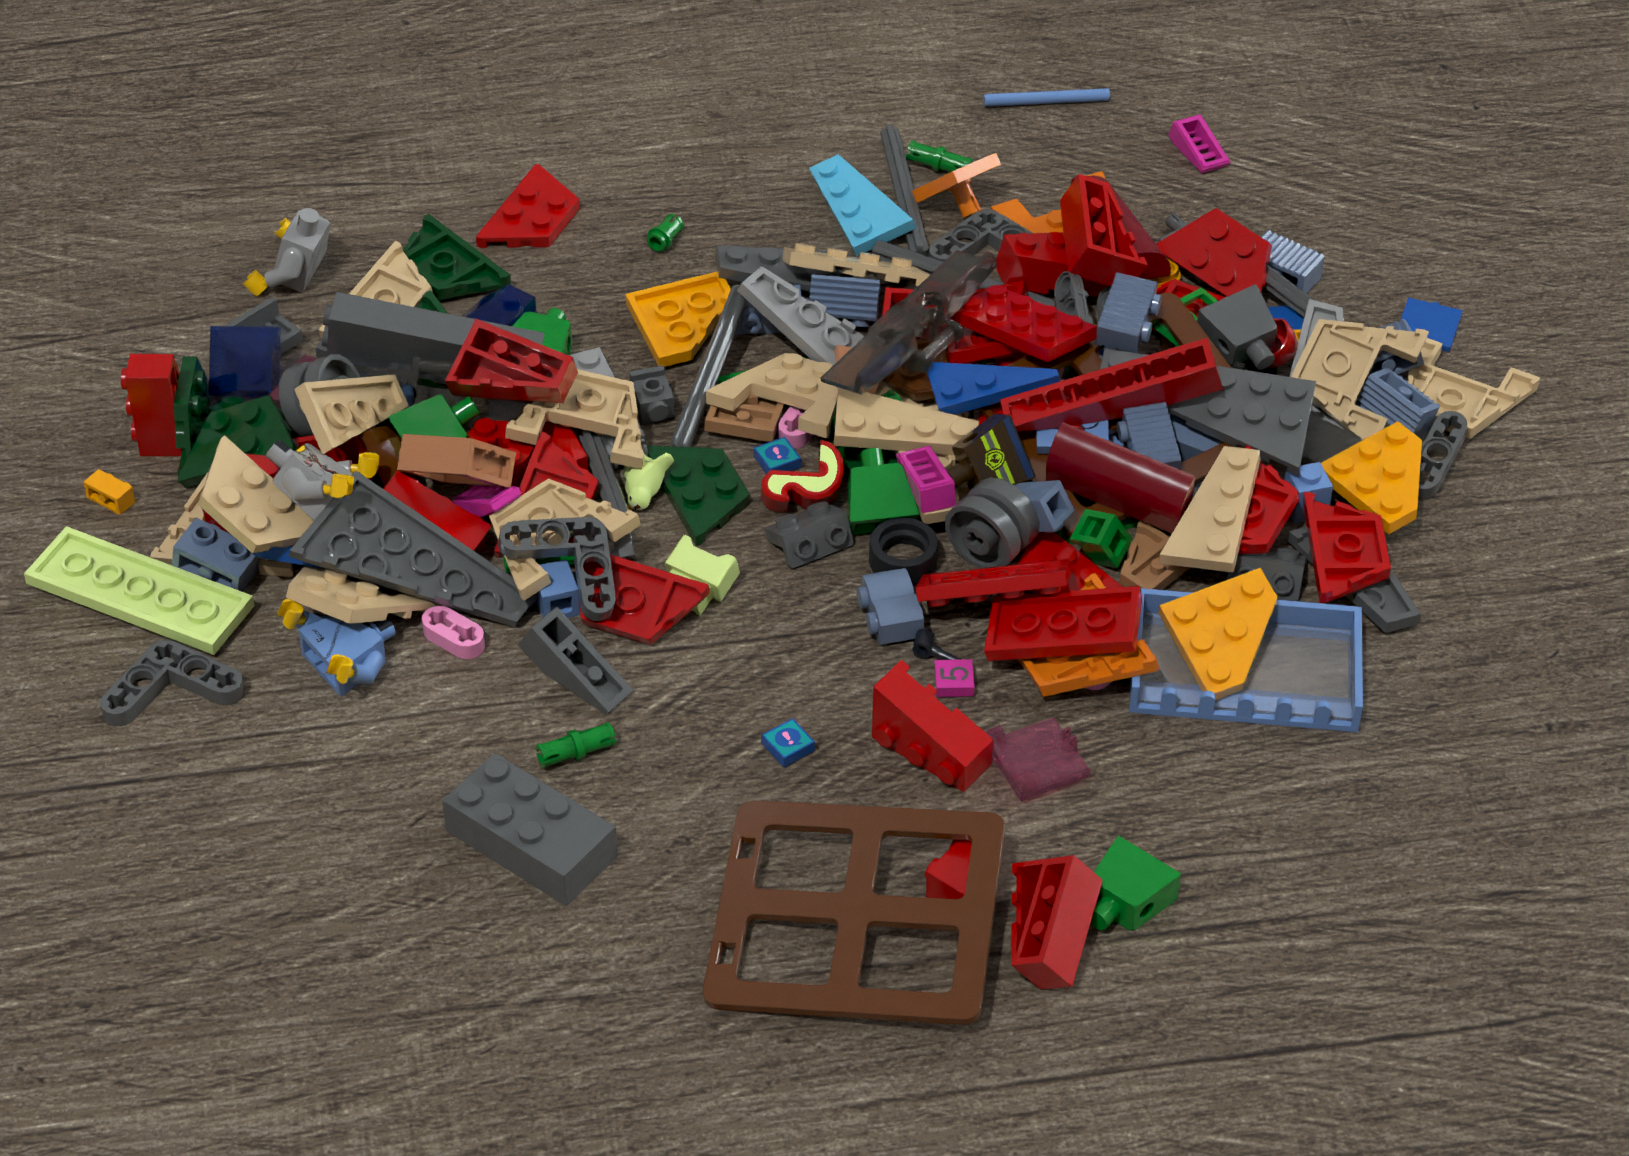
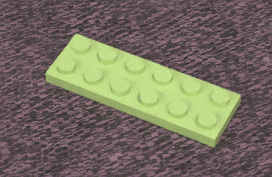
(139, 590)

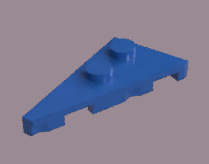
(973, 386)

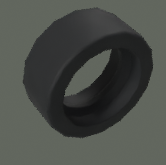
(907, 532)

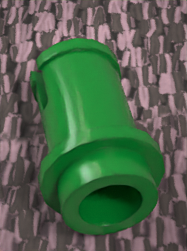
(661, 237)

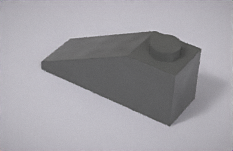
(574, 662)

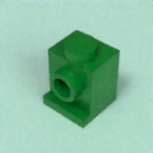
(1102, 537)

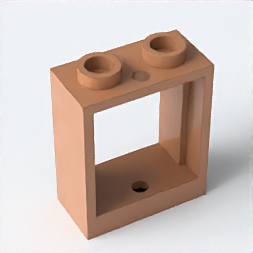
(456, 460)

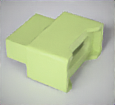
(703, 567)

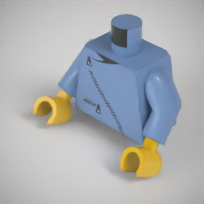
(339, 650)

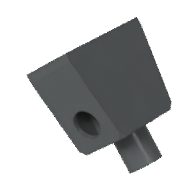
(1241, 327)

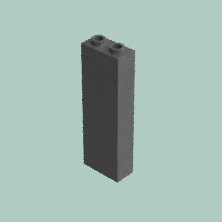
(392, 333)

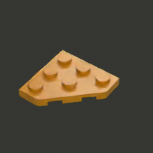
(678, 315)
(1380, 475)
(1221, 629)

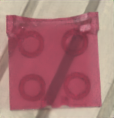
(1037, 758)

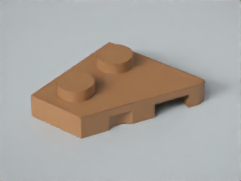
(751, 420)
(1143, 561)

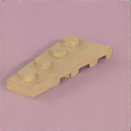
(805, 256)
(348, 406)
(895, 425)
(1216, 517)

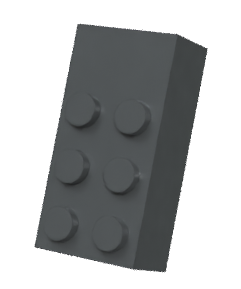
(530, 829)

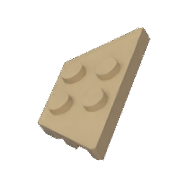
(392, 280)
(249, 502)

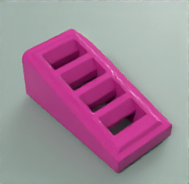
(1197, 127)
(929, 482)
(486, 500)

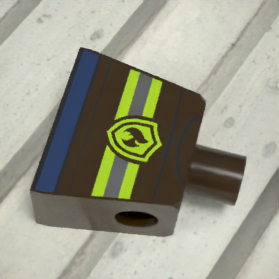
(991, 451)

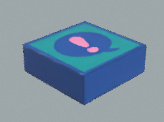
(777, 456)
(788, 742)

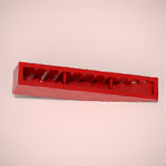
(1103, 394)

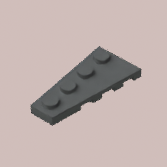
(739, 263)
(1382, 602)

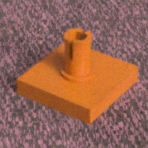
(959, 183)

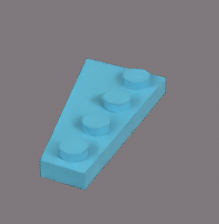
(859, 206)

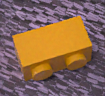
(109, 492)

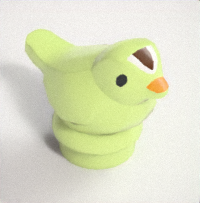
(645, 482)

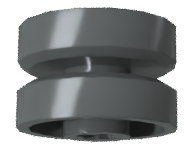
(321, 369)
(992, 523)

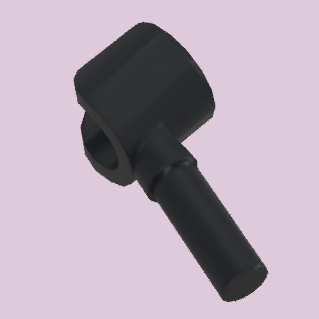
(924, 646)

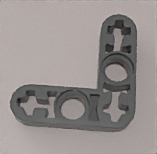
(983, 227)
(1436, 440)
(581, 549)
(164, 672)

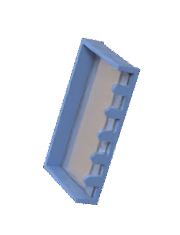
(1300, 677)

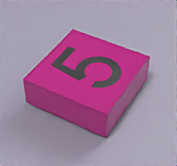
(954, 678)

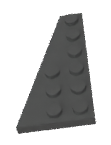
(1251, 410)
(396, 547)

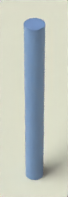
(1046, 97)

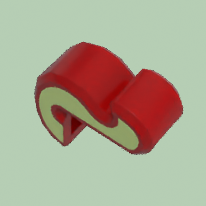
(805, 487)

